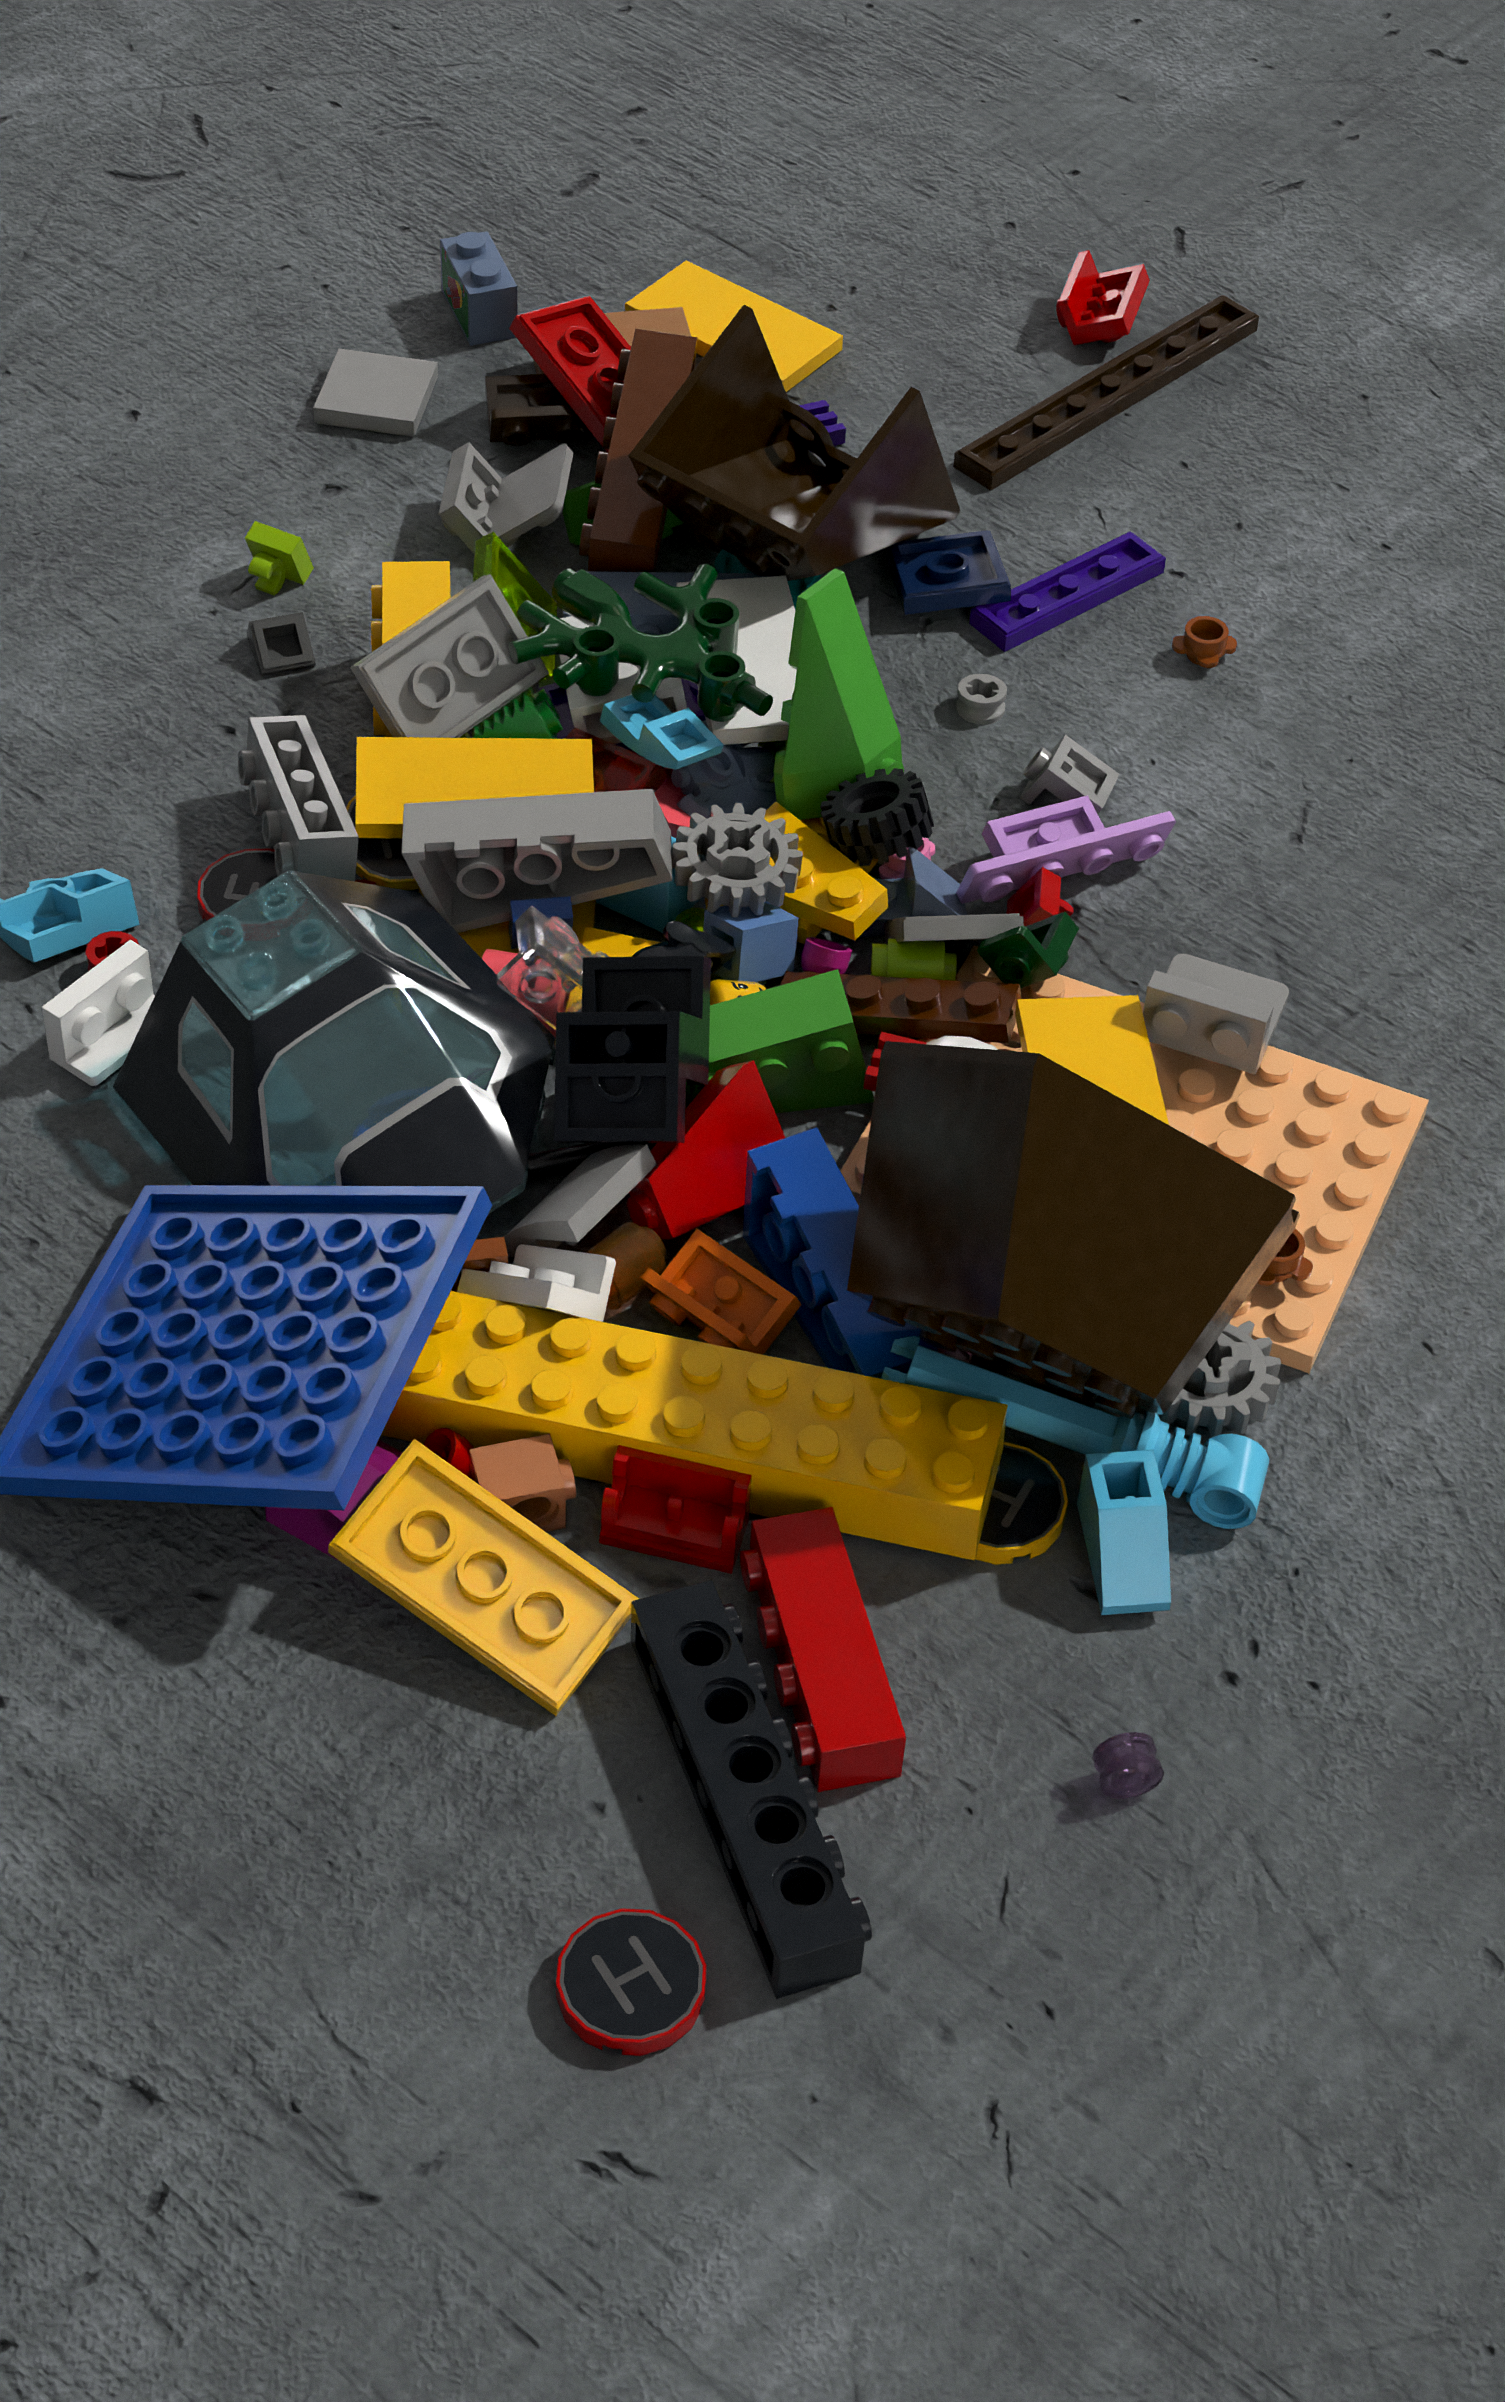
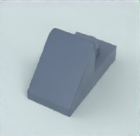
(922, 892)

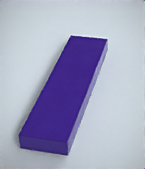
(1068, 591)

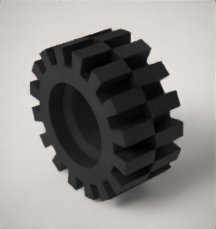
(877, 816)

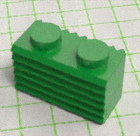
(523, 717)

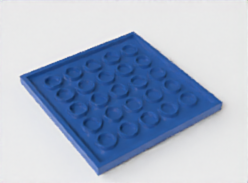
(241, 1345)

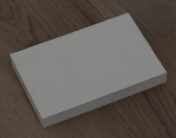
(449, 666)

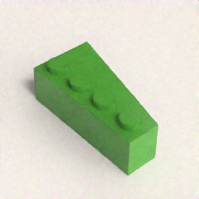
(798, 1041)

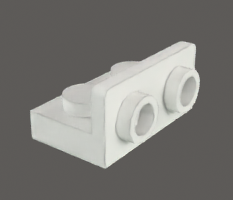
(100, 1015)
(547, 1281)

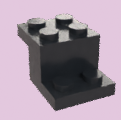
(632, 1050)

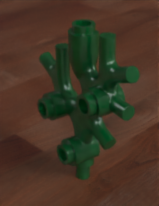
(697, 650)

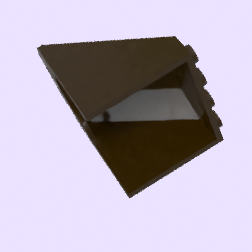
(743, 478)

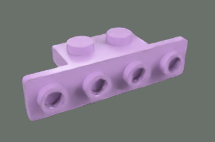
(1062, 840)

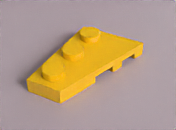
(830, 886)

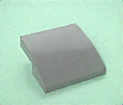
(582, 1197)

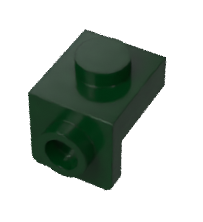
(1031, 951)

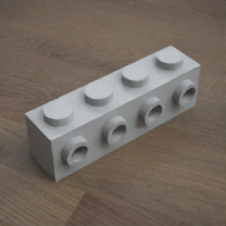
(297, 799)

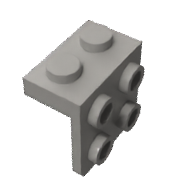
(483, 502)
(1213, 1011)

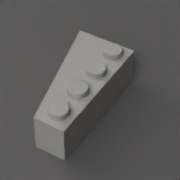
(500, 850)

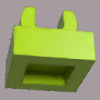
(276, 557)

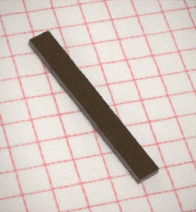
(1105, 392)

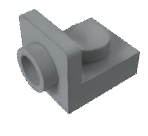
(1069, 774)

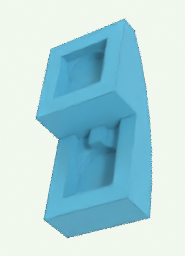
(659, 734)

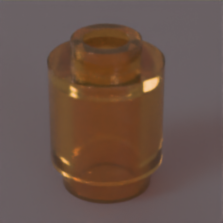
(634, 1251)

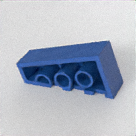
(803, 1235)

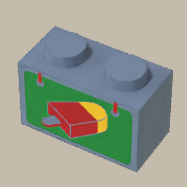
(478, 287)

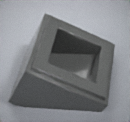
(280, 644)

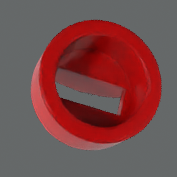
(451, 1447)

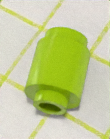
(913, 960)

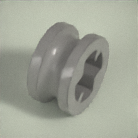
(981, 698)

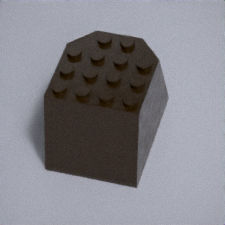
(1053, 1226)

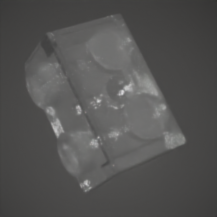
(547, 968)

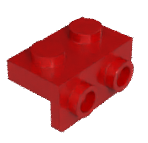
(1100, 304)

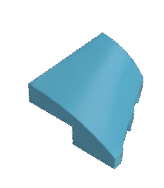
(66, 913)

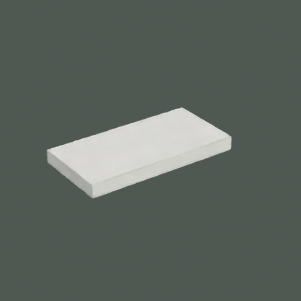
(764, 646)

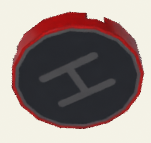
(631, 1981)

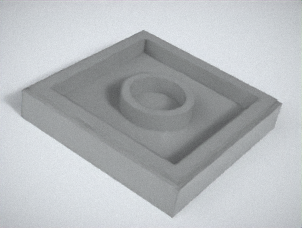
(375, 392)
(950, 927)

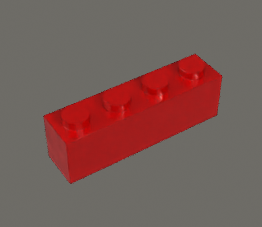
(824, 1650)

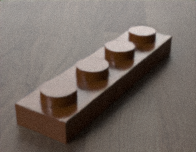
(928, 1006)

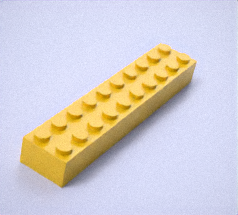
(879, 1451)

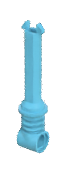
(1219, 1477)

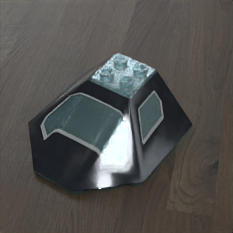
(337, 1046)

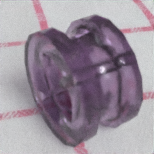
(1127, 1765)

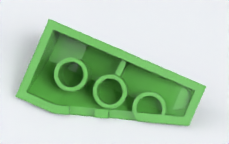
(838, 703)

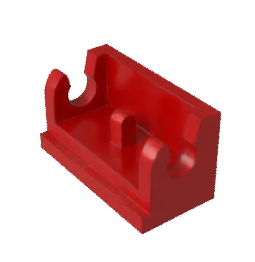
(675, 1509)

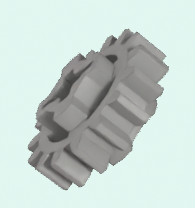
(736, 860)
(1229, 1384)

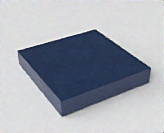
(948, 572)

